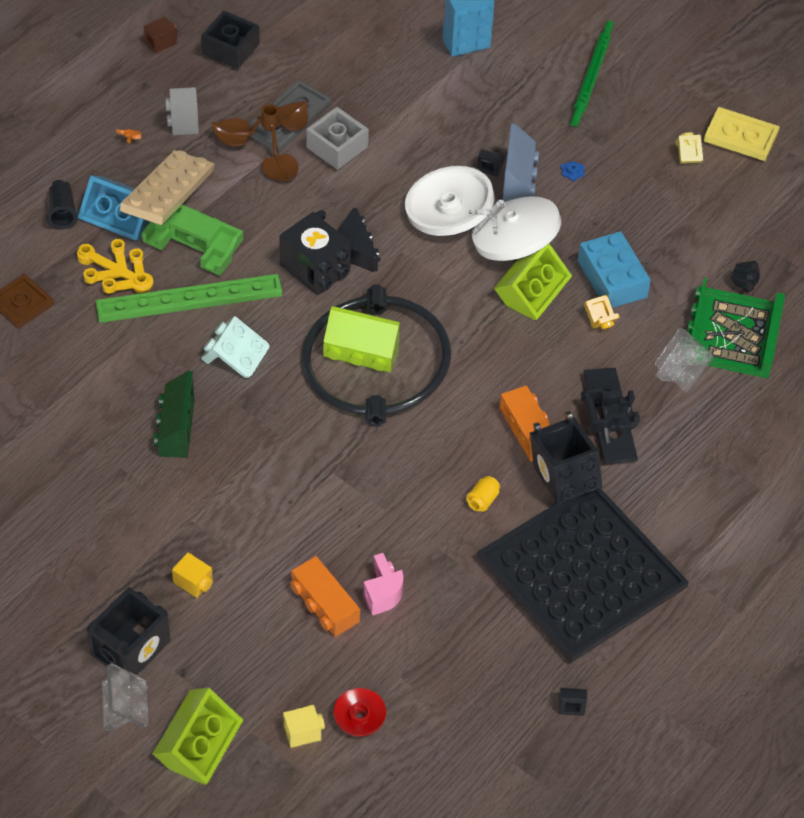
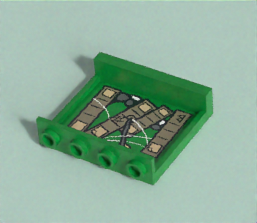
(737, 329)

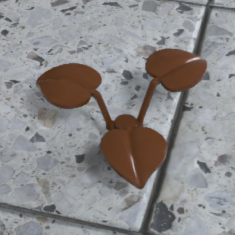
(290, 116)

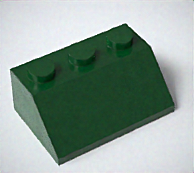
(176, 417)

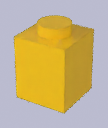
(192, 575)

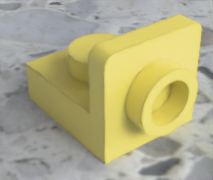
(689, 148)

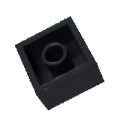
(230, 39)

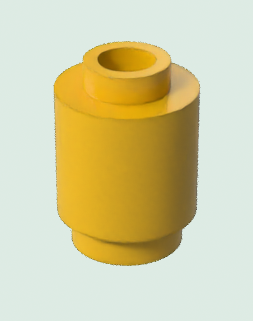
(483, 493)

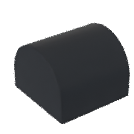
(489, 162)
(572, 701)

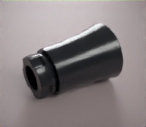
(61, 206)

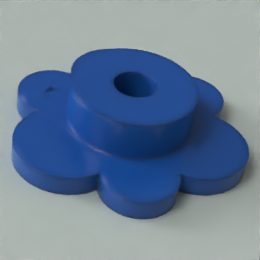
(573, 170)

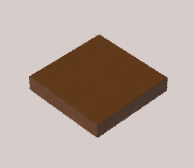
(23, 301)

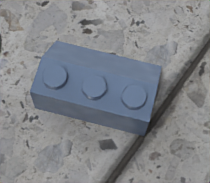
(520, 165)

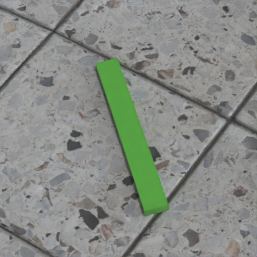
(188, 298)

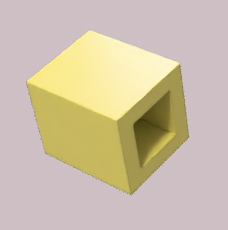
(303, 726)

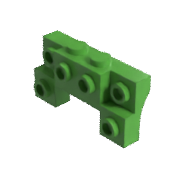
(199, 232)

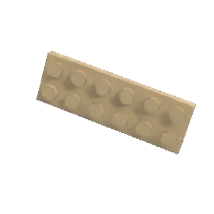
(167, 187)

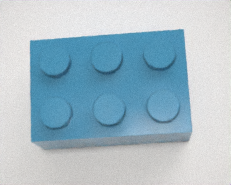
(467, 25)
(614, 269)

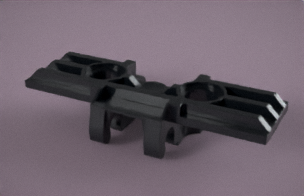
(617, 413)

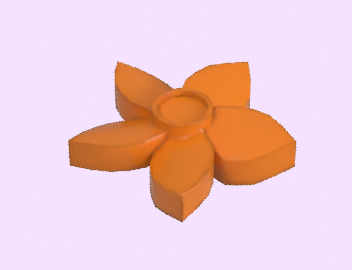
(129, 133)

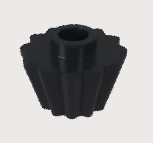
(746, 275)

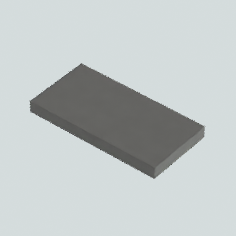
(316, 105)

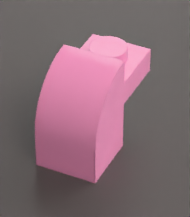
(386, 589)

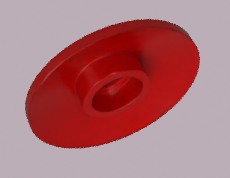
(360, 702)

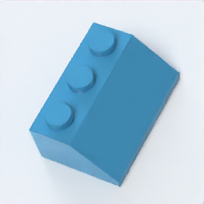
(102, 208)

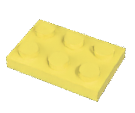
(741, 133)

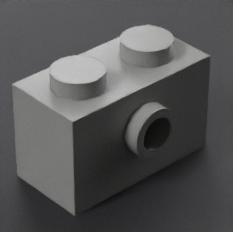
(183, 111)

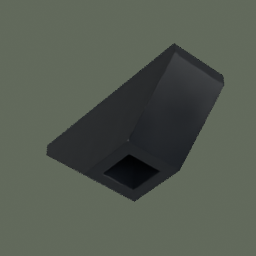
(362, 249)

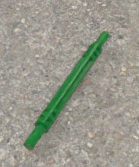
(590, 78)

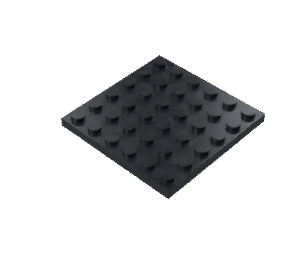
(582, 572)

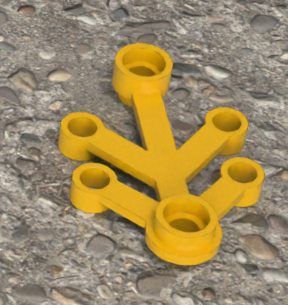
(139, 281)

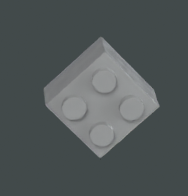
(337, 138)

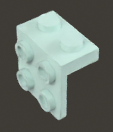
(236, 346)

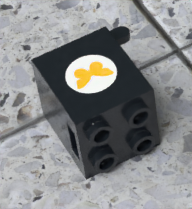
(315, 252)
(565, 459)
(116, 642)

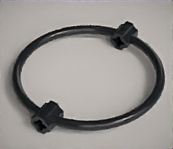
(376, 405)

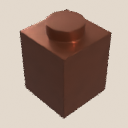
(160, 34)

